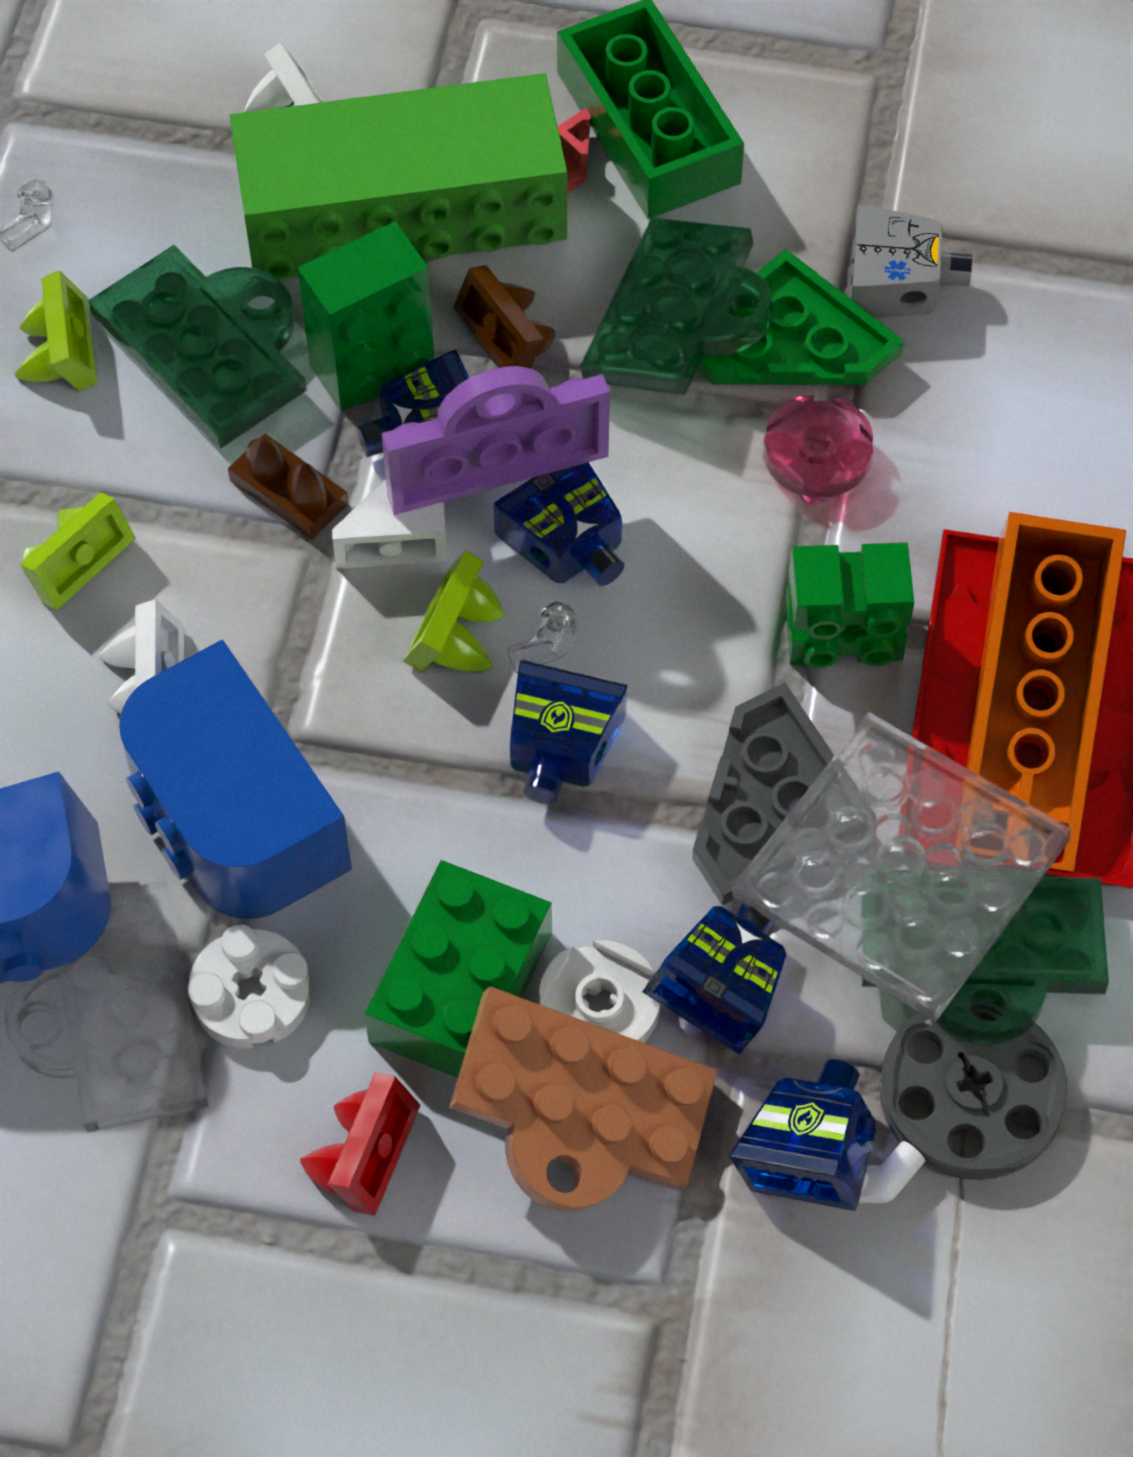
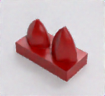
(377, 1130)

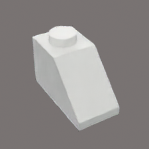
(379, 538)

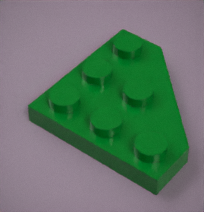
(813, 337)

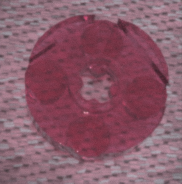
(816, 474)

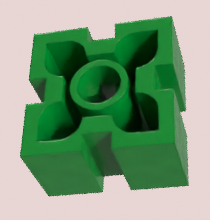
(848, 604)

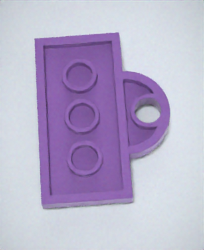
(496, 433)

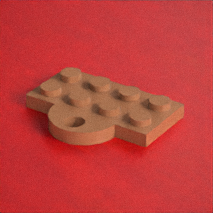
(580, 1100)

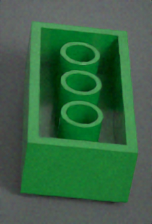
(650, 108)

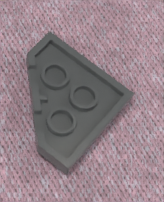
(762, 774)

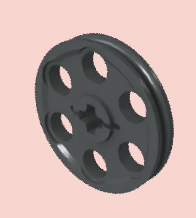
(961, 1110)

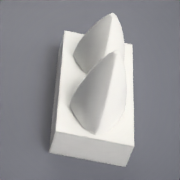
(283, 84)
(147, 646)

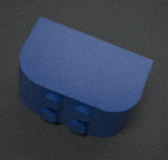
(229, 789)
(50, 878)

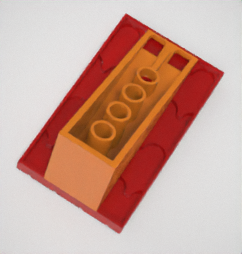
(1033, 719)

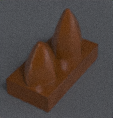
(497, 318)
(288, 485)

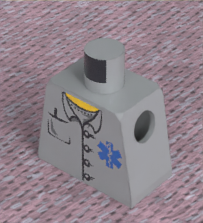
(901, 263)

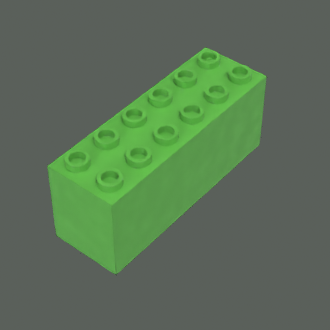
(444, 162)

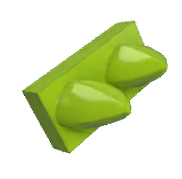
(66, 323)
(78, 550)
(440, 635)

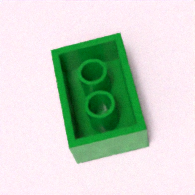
(366, 314)
(454, 948)

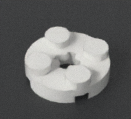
(242, 955)
(599, 967)

